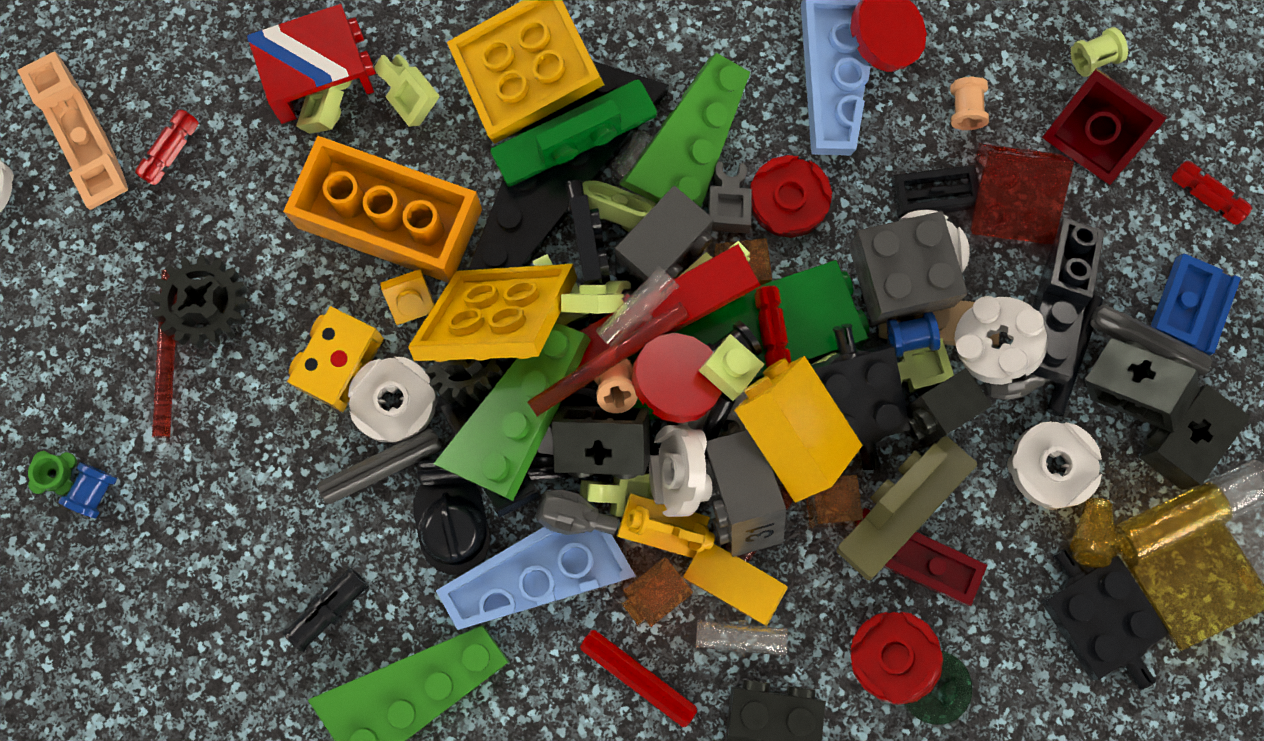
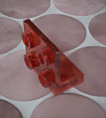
(1020, 193)

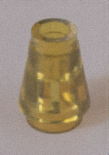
(1095, 534)

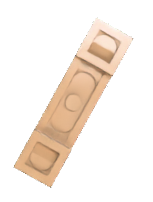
(76, 130)

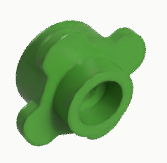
(40, 470)

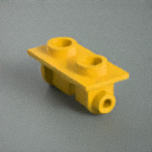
(647, 525)

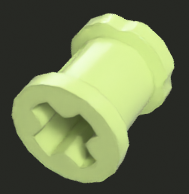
(1099, 51)

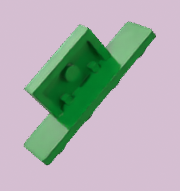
(573, 132)

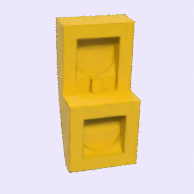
(736, 583)

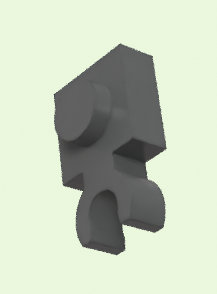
(729, 202)

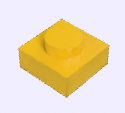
(408, 296)

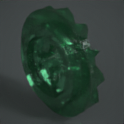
(955, 695)

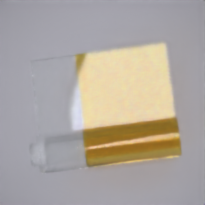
(1201, 554)

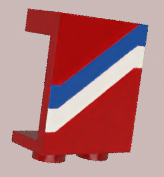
(309, 58)

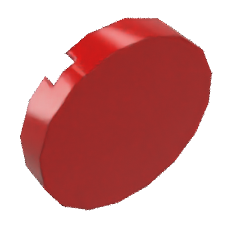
(888, 33)
(790, 196)
(669, 378)
(896, 657)

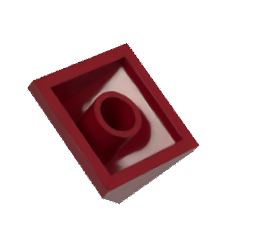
(1104, 126)

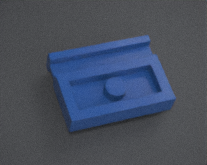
(1195, 303)

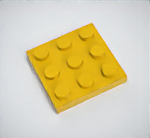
(524, 65)
(494, 314)

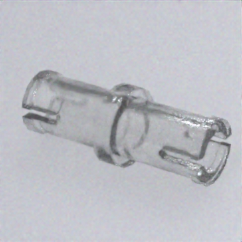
(637, 307)
(741, 638)

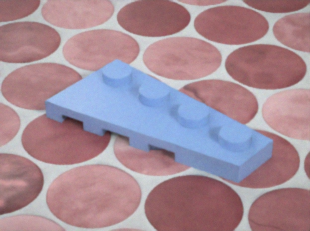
(833, 76)
(534, 573)

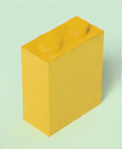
(798, 428)

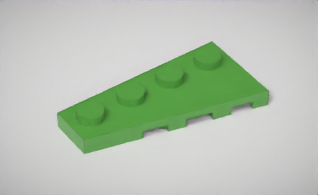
(691, 135)
(503, 431)
(410, 692)

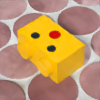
(333, 357)

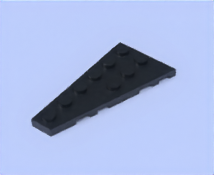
(532, 209)

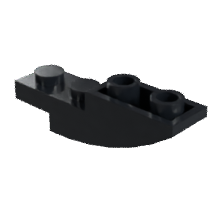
(1063, 294)

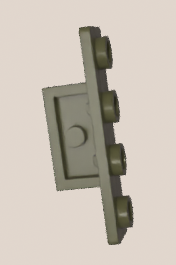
(905, 505)

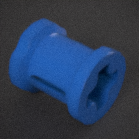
(914, 334)
(87, 490)

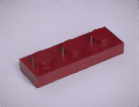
(937, 567)

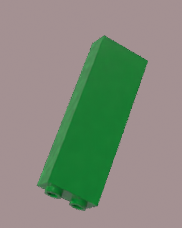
(811, 307)

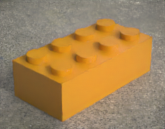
(383, 209)

